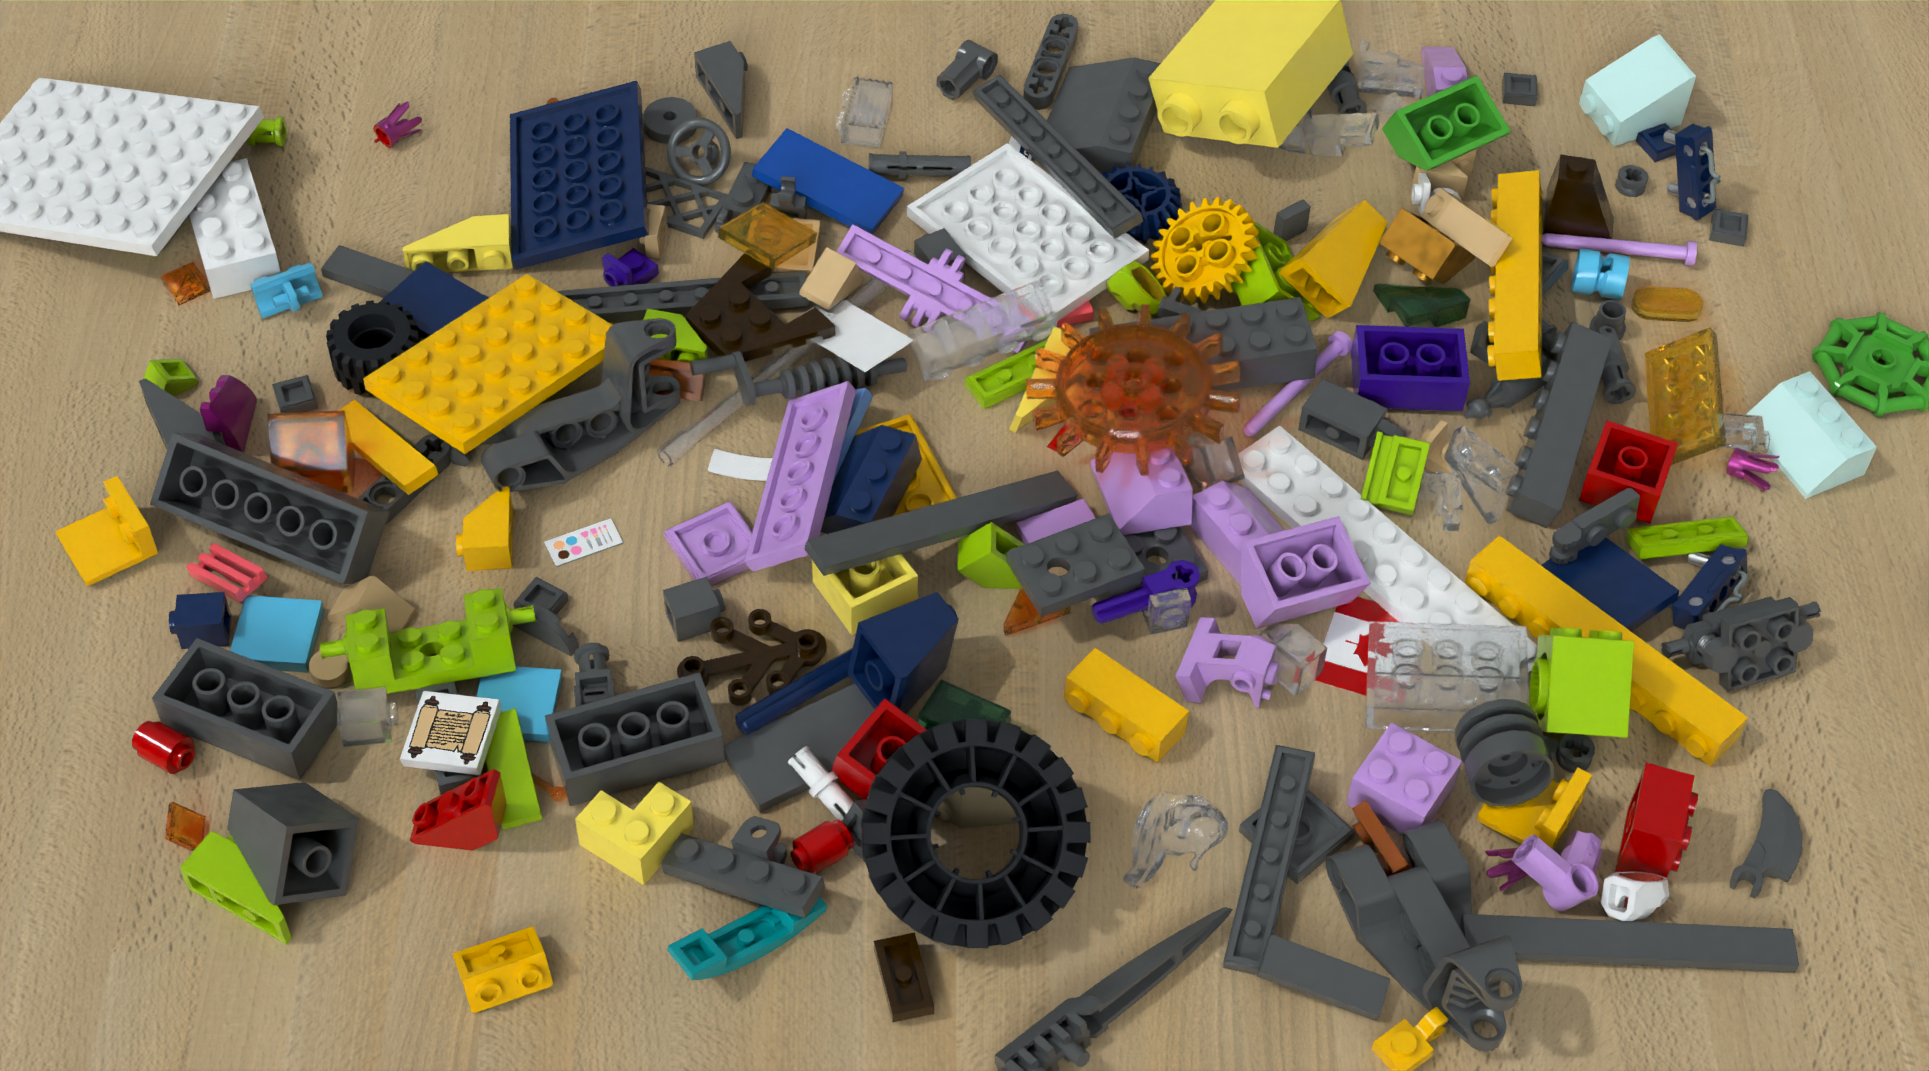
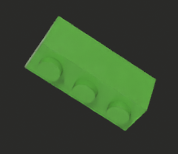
(1445, 125)

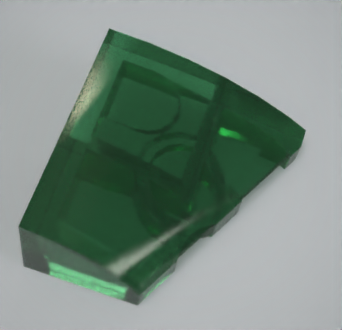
(1423, 303)

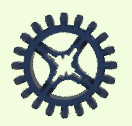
(1151, 195)

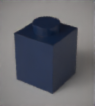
(201, 617)

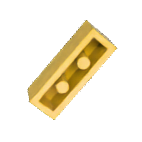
(1125, 705)

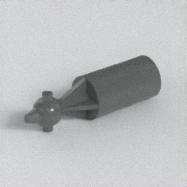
(1504, 394)

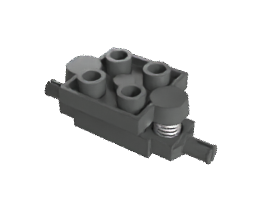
(1748, 640)

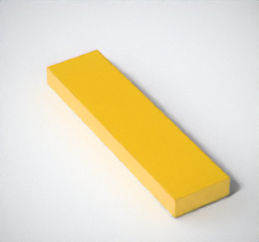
(387, 450)

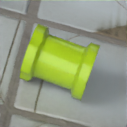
(269, 132)

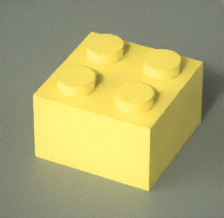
(868, 589)

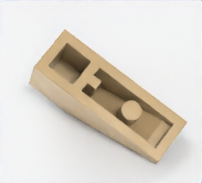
(1466, 226)

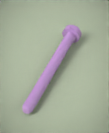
(1685, 253)
(1338, 344)

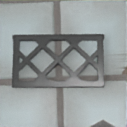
(697, 191)

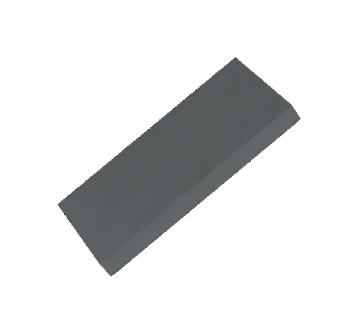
(764, 754)

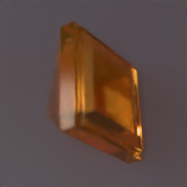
(184, 826)

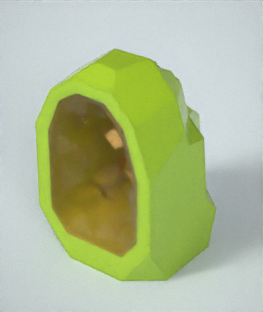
(1136, 286)

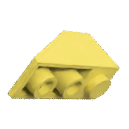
(465, 246)

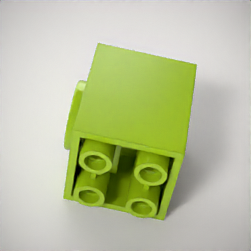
(1582, 682)

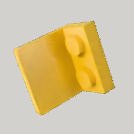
(109, 538)
(1543, 815)

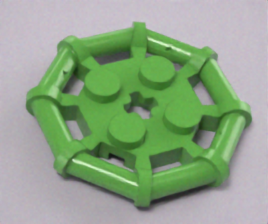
(1888, 342)

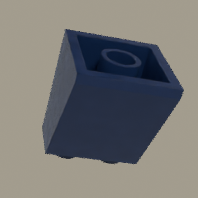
(903, 651)

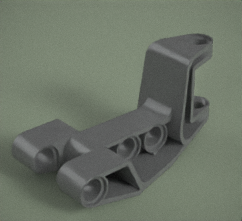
(588, 427)
(1416, 930)

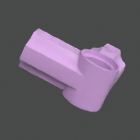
(1564, 878)

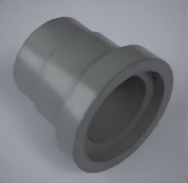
(1611, 314)

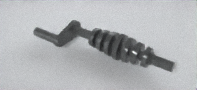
(800, 381)

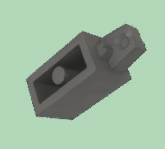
(1345, 419)

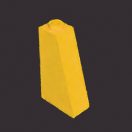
(1337, 259)

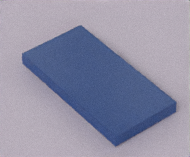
(829, 181)

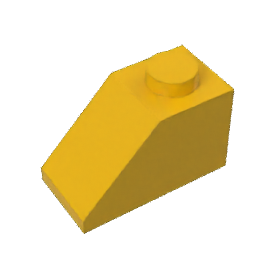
(488, 534)

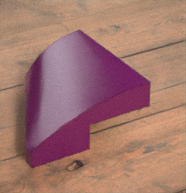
(230, 411)

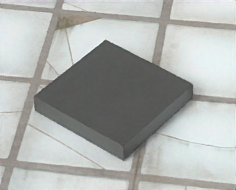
(1318, 836)

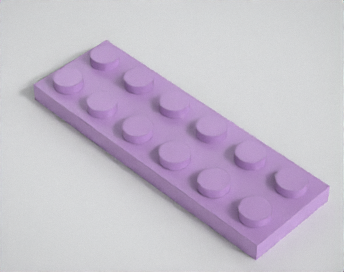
(800, 476)

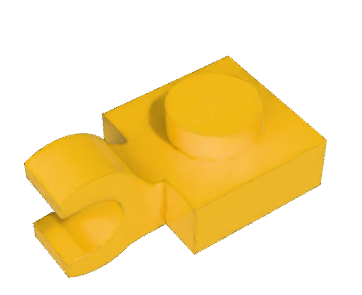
(1408, 1046)

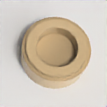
(329, 671)

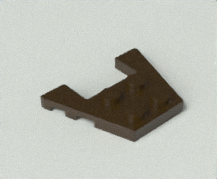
(736, 320)

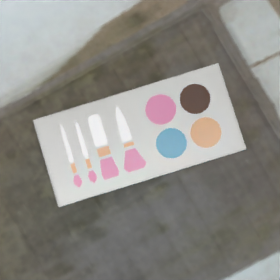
(583, 542)

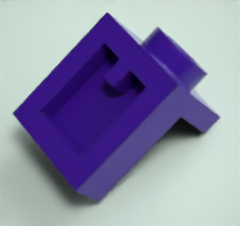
(629, 269)

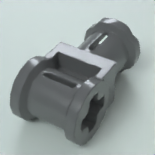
(593, 678)

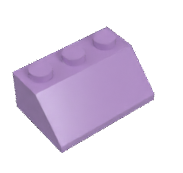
(1146, 501)
(1228, 516)
(1300, 572)

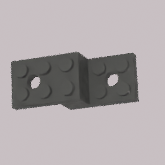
(1097, 560)

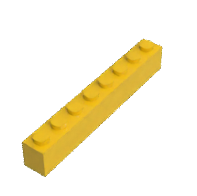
(1518, 278)
(1659, 687)

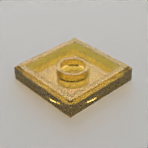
(767, 235)

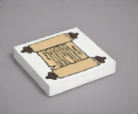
(451, 733)

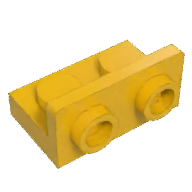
(503, 969)

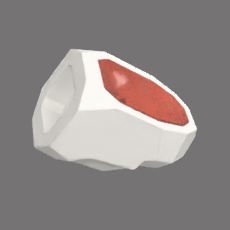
(1633, 894)

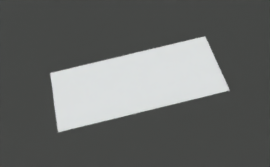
(861, 337)

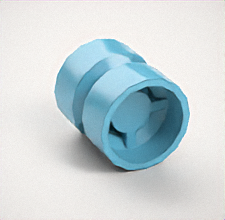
(1600, 274)

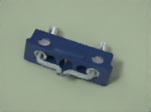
(1694, 170)
(1712, 585)

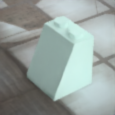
(1638, 92)

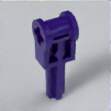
(1155, 583)

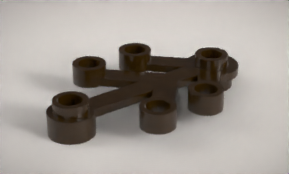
(757, 655)

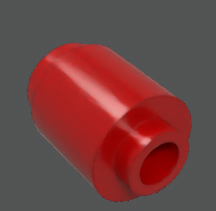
(163, 746)
(821, 846)

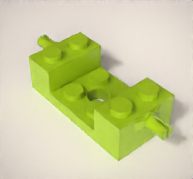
(402, 659)

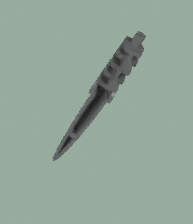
(1070, 1026)

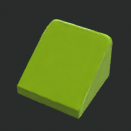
(170, 375)

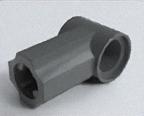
(970, 64)

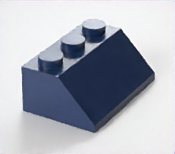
(872, 478)

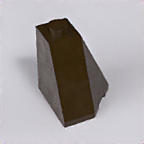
(1577, 200)

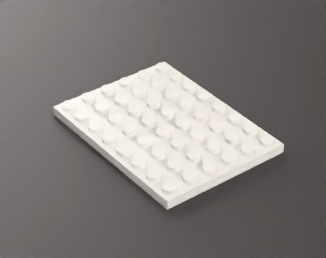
(112, 162)

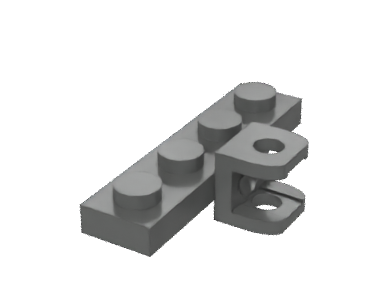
(748, 870)

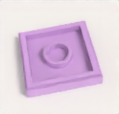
(712, 543)

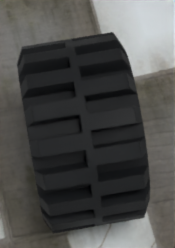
(361, 330)

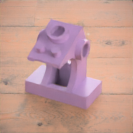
(1204, 663)

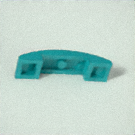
(740, 941)

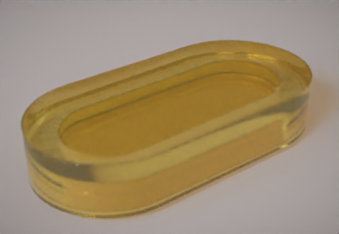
(1667, 304)

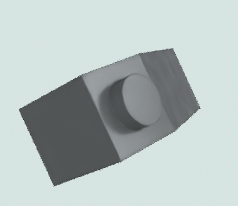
(723, 78)
(173, 415)

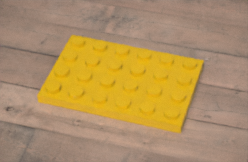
(492, 363)

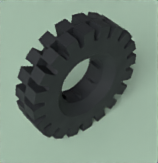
(1049, 848)

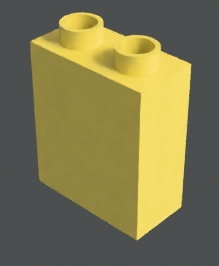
(1251, 69)

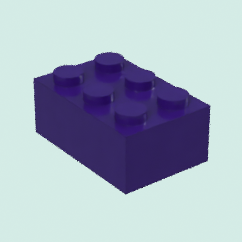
(1411, 367)

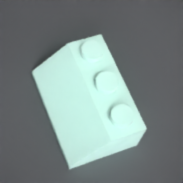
(1813, 436)

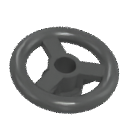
(711, 151)

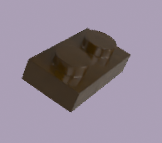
(903, 977)

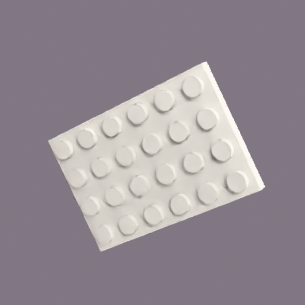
(1024, 229)

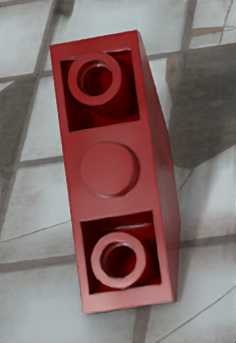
(462, 816)

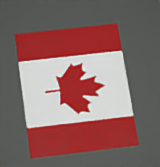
(1348, 644)

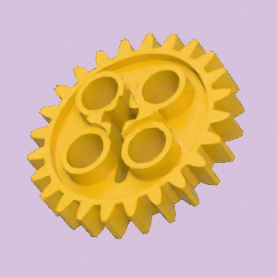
(1205, 249)

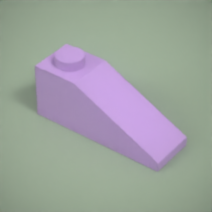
(1441, 68)

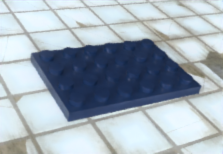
(577, 175)

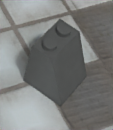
(294, 841)

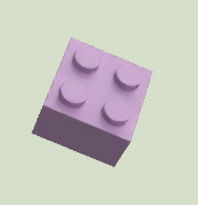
(1404, 779)

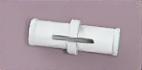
(821, 782)

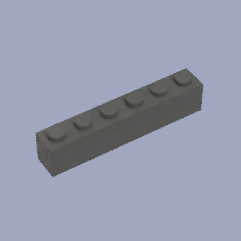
(1558, 424)

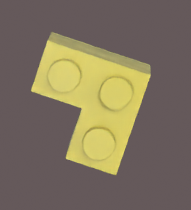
(635, 838)

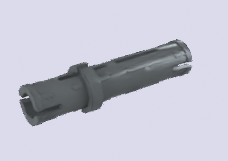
(917, 164)

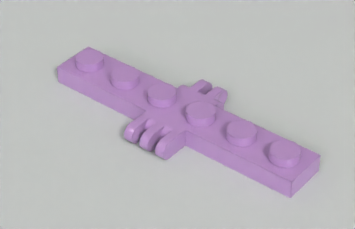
(932, 287)

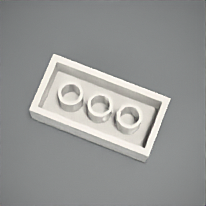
(233, 232)

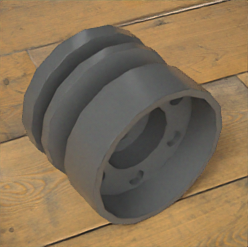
(1504, 752)

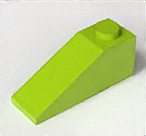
(224, 878)

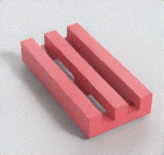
(232, 568)

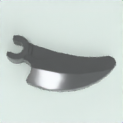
(1775, 847)

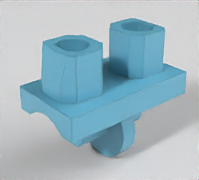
(286, 290)

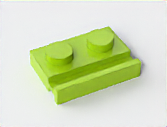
(1395, 473)

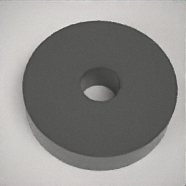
(665, 116)

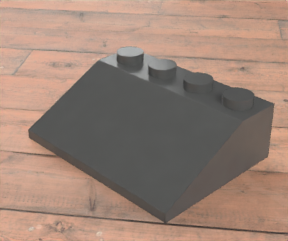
(1106, 111)

